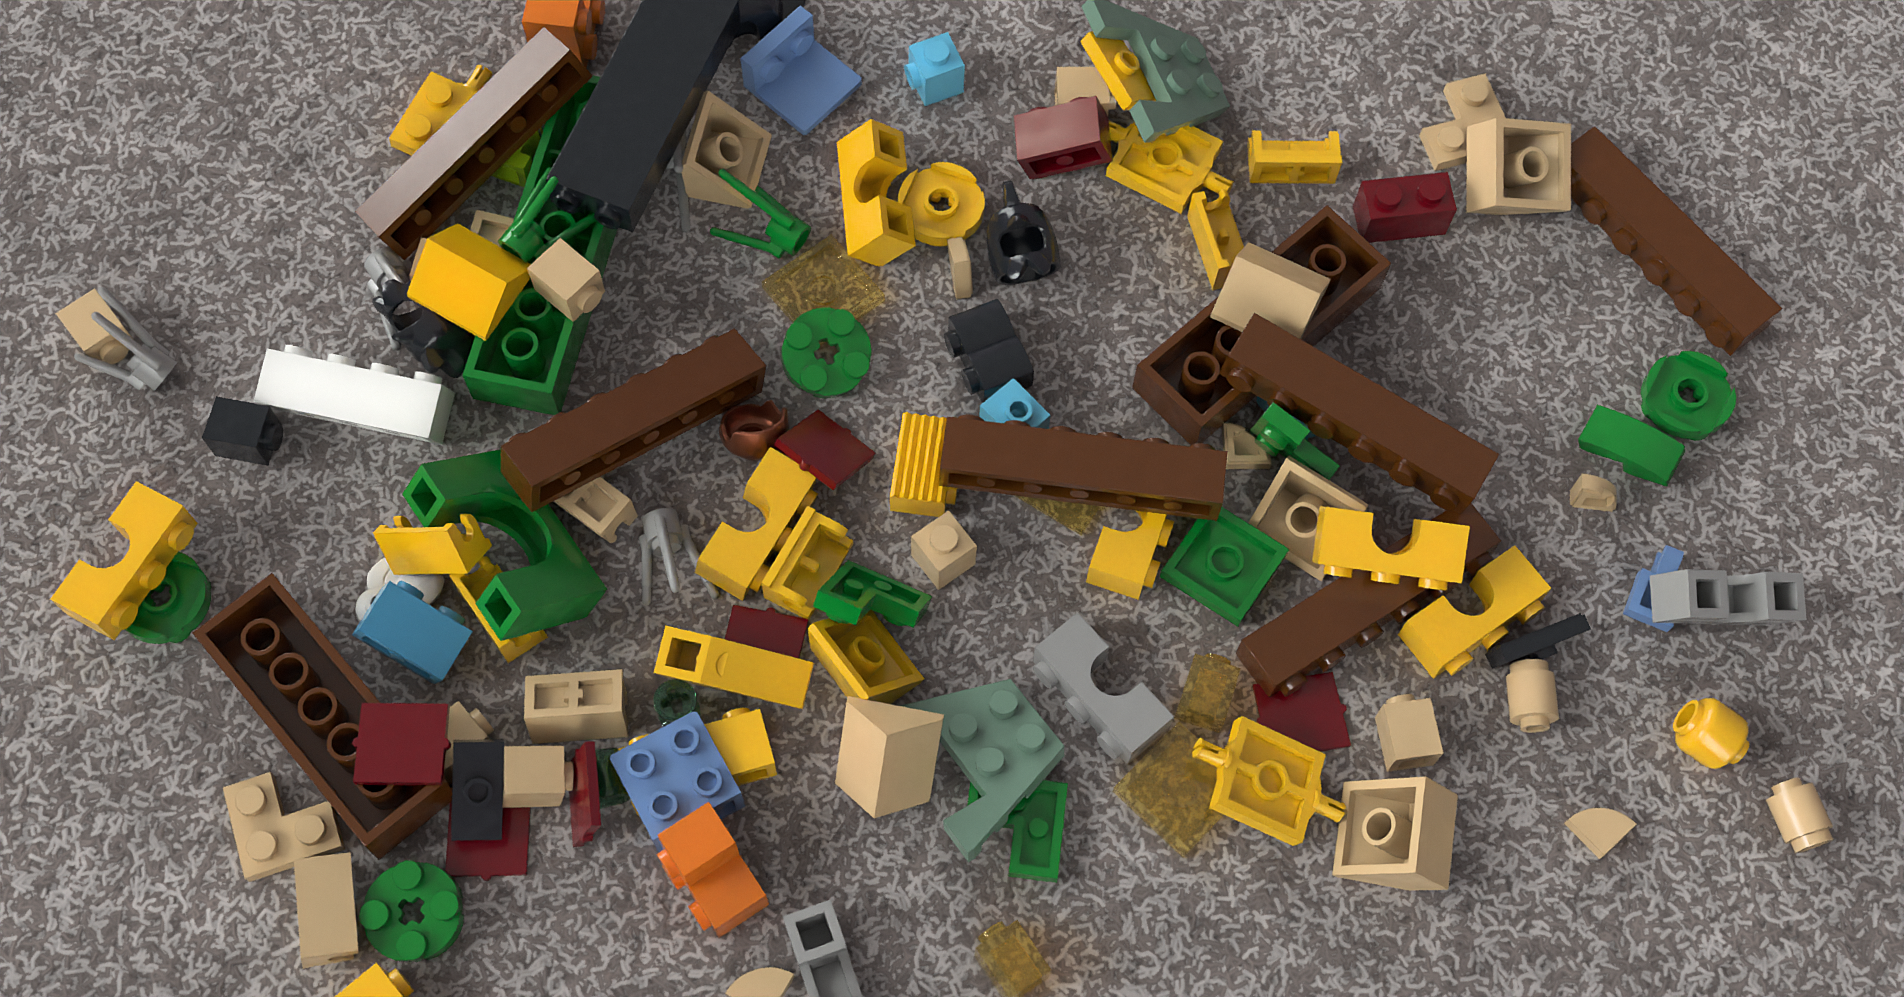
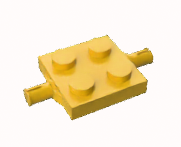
(433, 107)
(1167, 167)
(1268, 781)

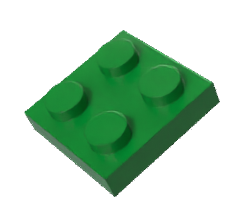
(1224, 565)

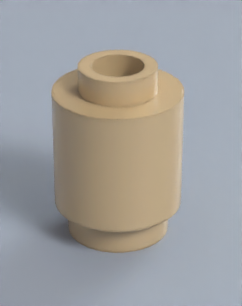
(1532, 695)
(1800, 815)

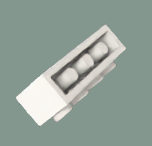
(355, 395)

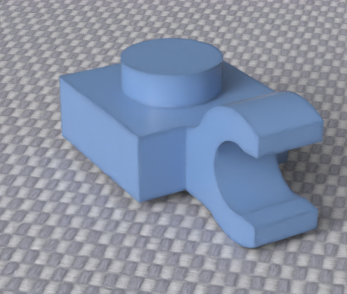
(1639, 599)

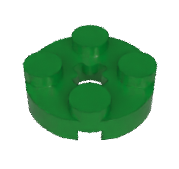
(837, 329)
(1673, 414)
(182, 613)
(384, 913)

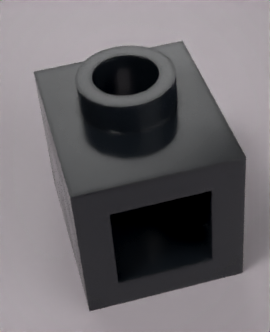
(243, 431)

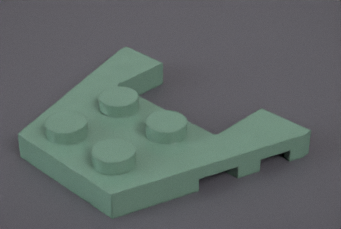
(1172, 65)
(999, 748)

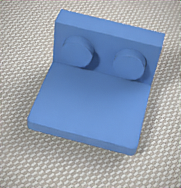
(797, 73)
(675, 775)

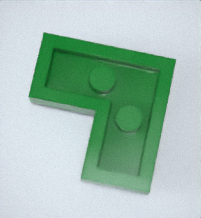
(1285, 435)
(858, 590)
(1036, 831)

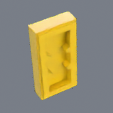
(1118, 69)

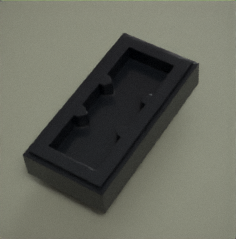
(1539, 643)
(477, 789)

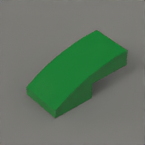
(1638, 446)

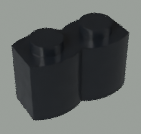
(988, 349)

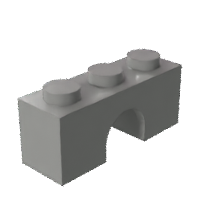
(1715, 598)
(1124, 722)
(821, 952)

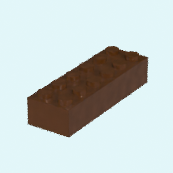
(1183, 372)
(313, 709)

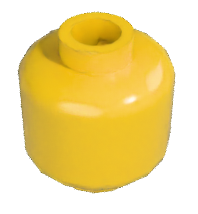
(1711, 733)

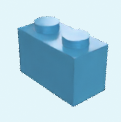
(413, 631)

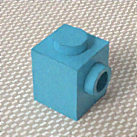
(935, 69)
(1014, 403)

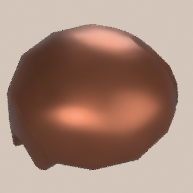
(753, 429)

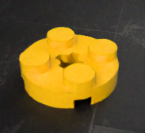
(963, 197)

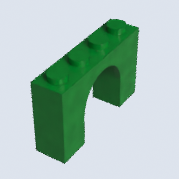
(558, 582)

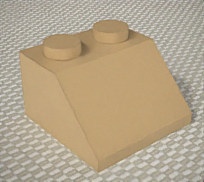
(1518, 167)
(1396, 833)

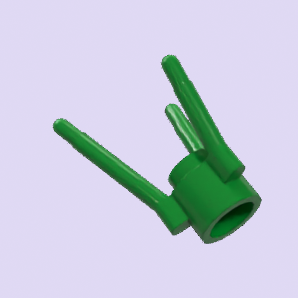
(785, 230)
(525, 235)

